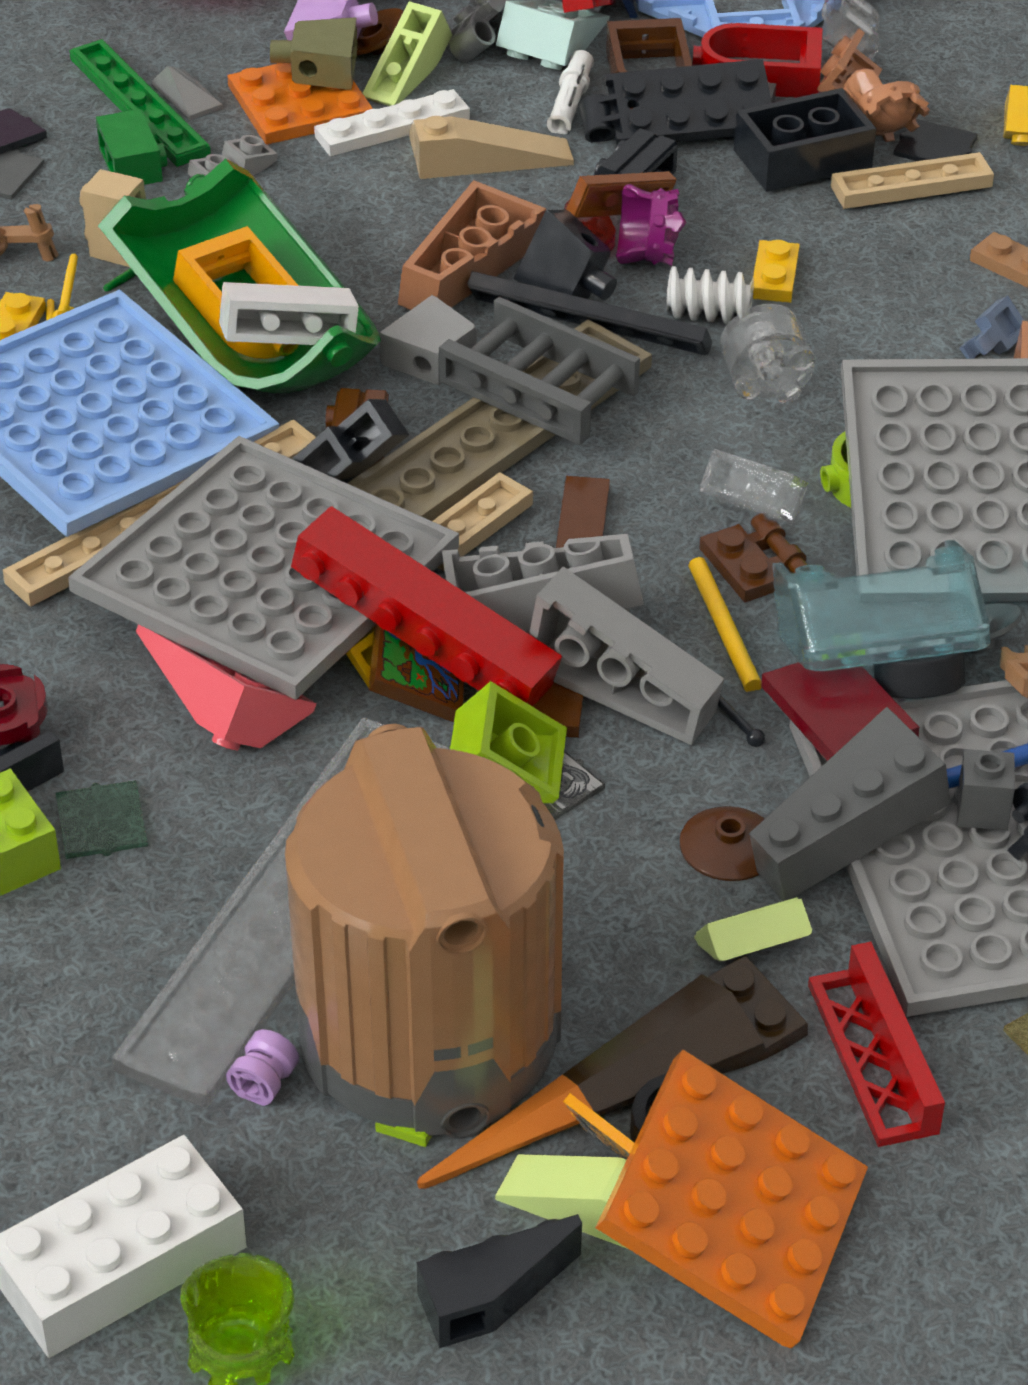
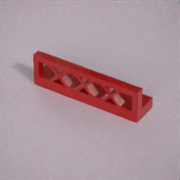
(896, 1043)

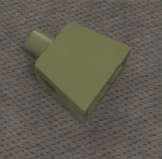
(320, 52)

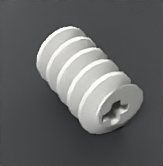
(709, 295)

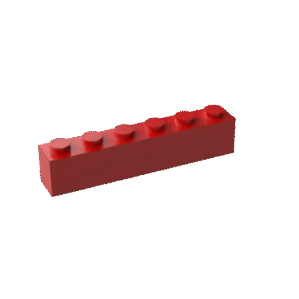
(423, 608)

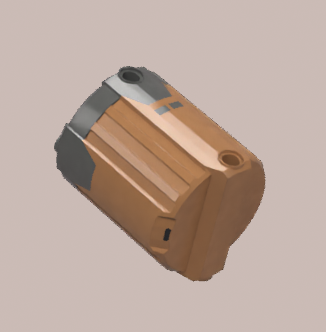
(426, 935)

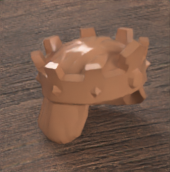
(886, 105)

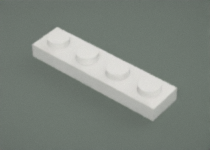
(386, 123)

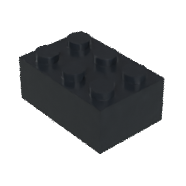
(804, 139)

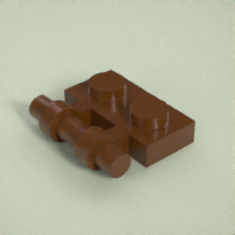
(742, 560)

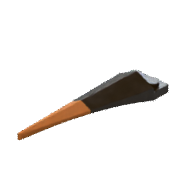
(719, 1019)

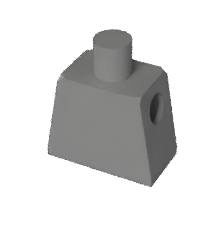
(415, 338)

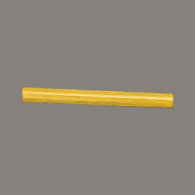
(725, 625)

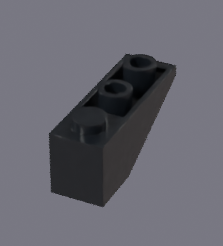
(488, 1282)

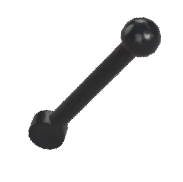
(754, 737)

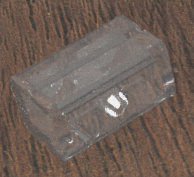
(753, 486)

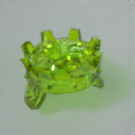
(238, 1318)

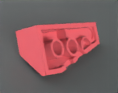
(223, 699)

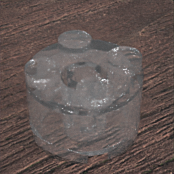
(768, 354)

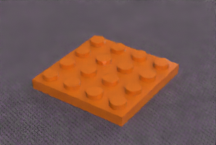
(733, 1199)

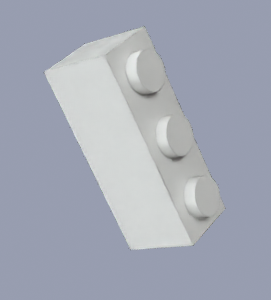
(284, 312)

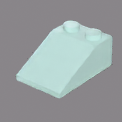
(547, 32)

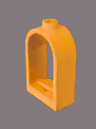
(219, 257)

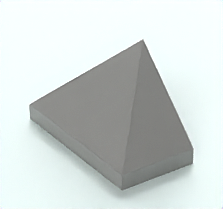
(185, 93)

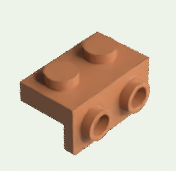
(844, 62)

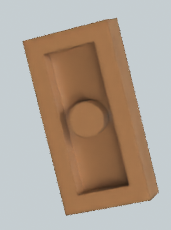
(1002, 257)

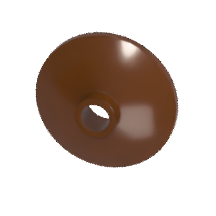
(376, 37)
(720, 843)

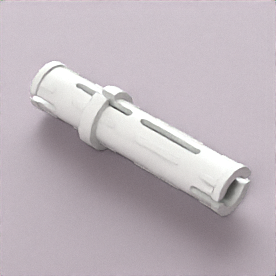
(573, 84)

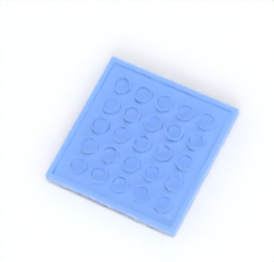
(110, 412)

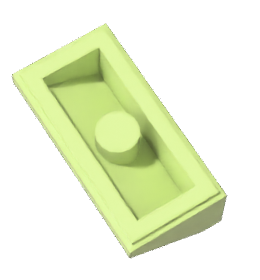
(755, 930)

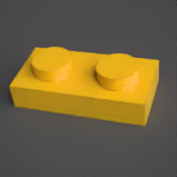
(775, 270)
(19, 312)

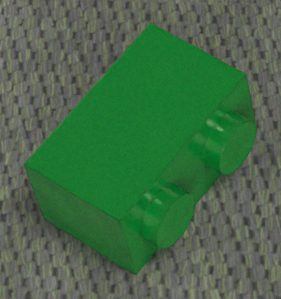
(131, 145)

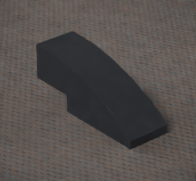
(355, 443)

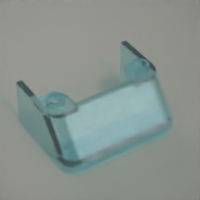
(882, 614)

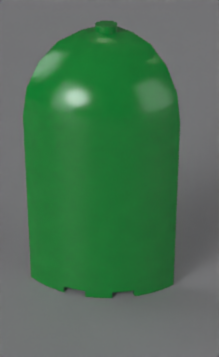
(223, 201)

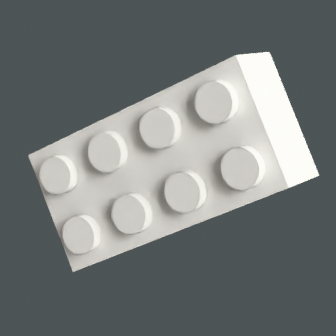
(117, 1244)

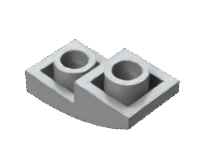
(247, 152)

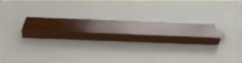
(580, 517)

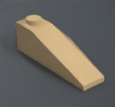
(473, 147)

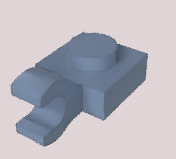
(998, 327)

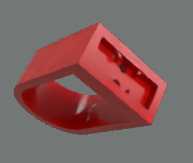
(768, 42)

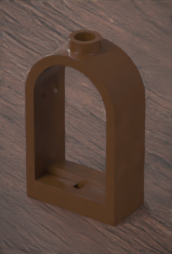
(664, 39)

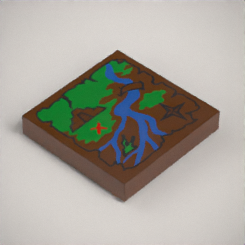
(412, 678)

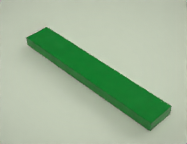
(131, 92)

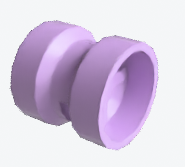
(265, 1062)

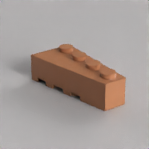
(480, 234)

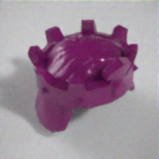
(648, 225)

